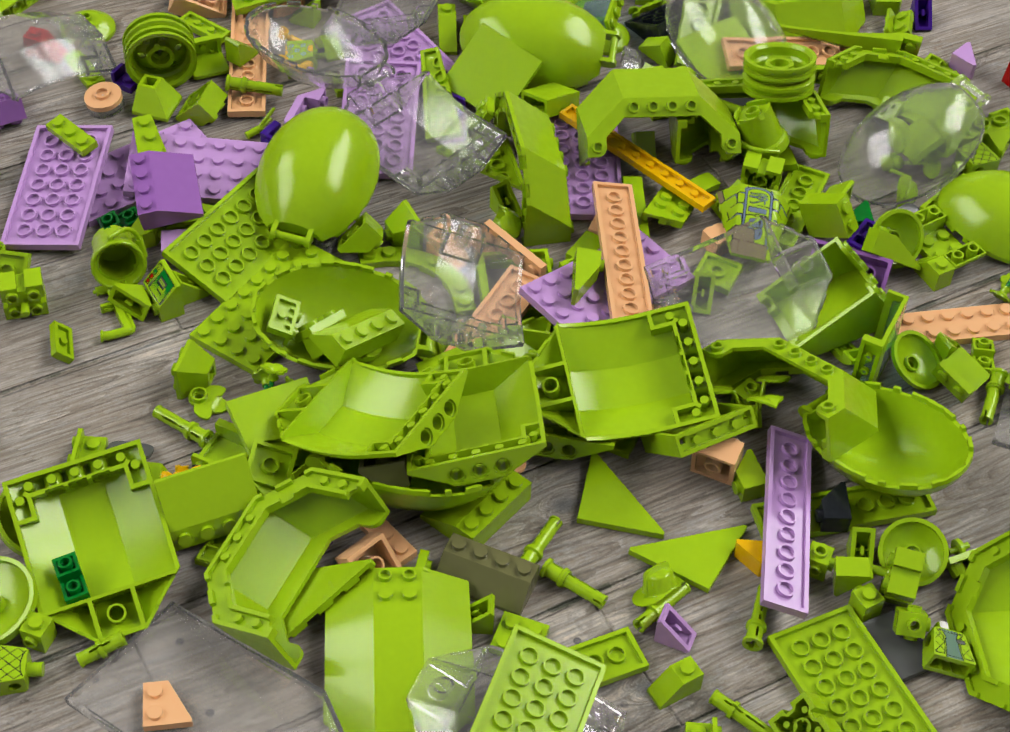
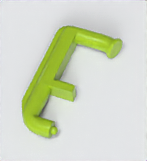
(127, 324)

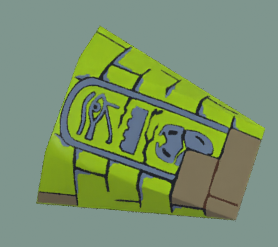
(746, 202)

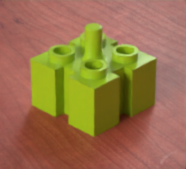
(762, 171)
(23, 293)
(900, 576)
(806, 716)

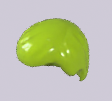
(508, 221)

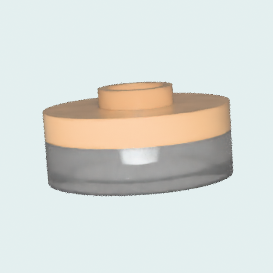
(104, 100)

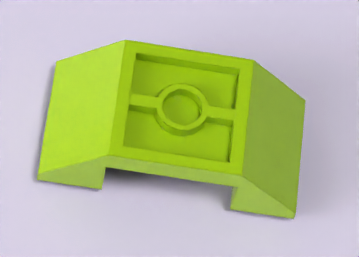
(941, 242)

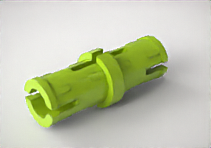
(101, 649)

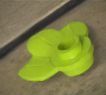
(207, 401)

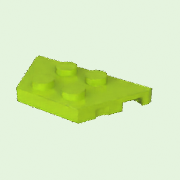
(668, 209)
(271, 462)

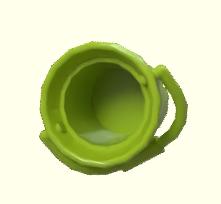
(760, 129)
(117, 256)

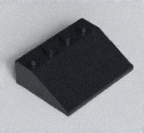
(649, 23)

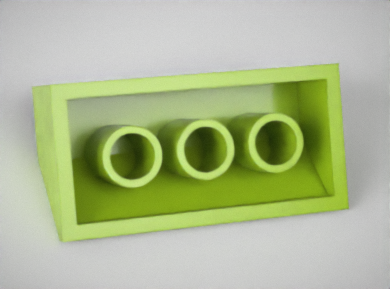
(358, 335)

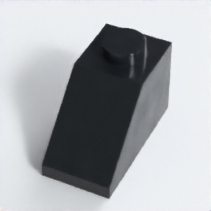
(834, 510)

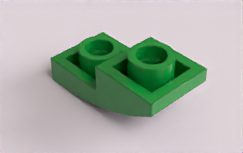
(122, 219)
(71, 578)

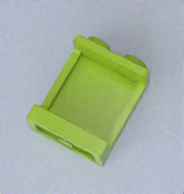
(222, 444)

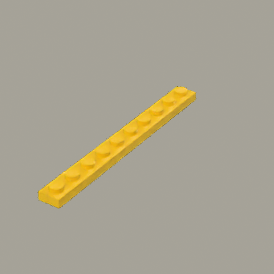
(650, 166)

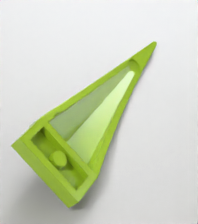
(890, 41)

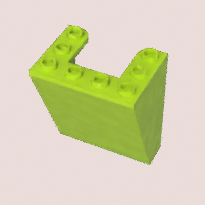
(851, 302)

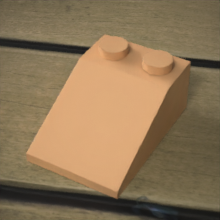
(204, 8)

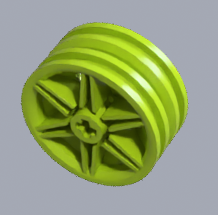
(154, 43)
(779, 71)

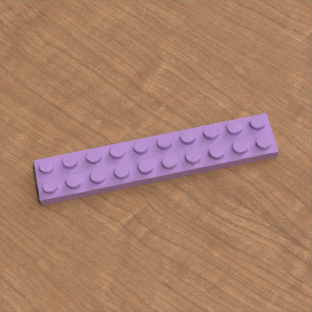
(786, 523)

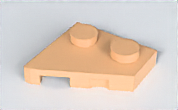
(163, 708)

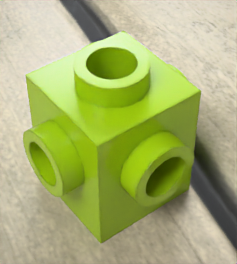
(820, 560)
(905, 616)

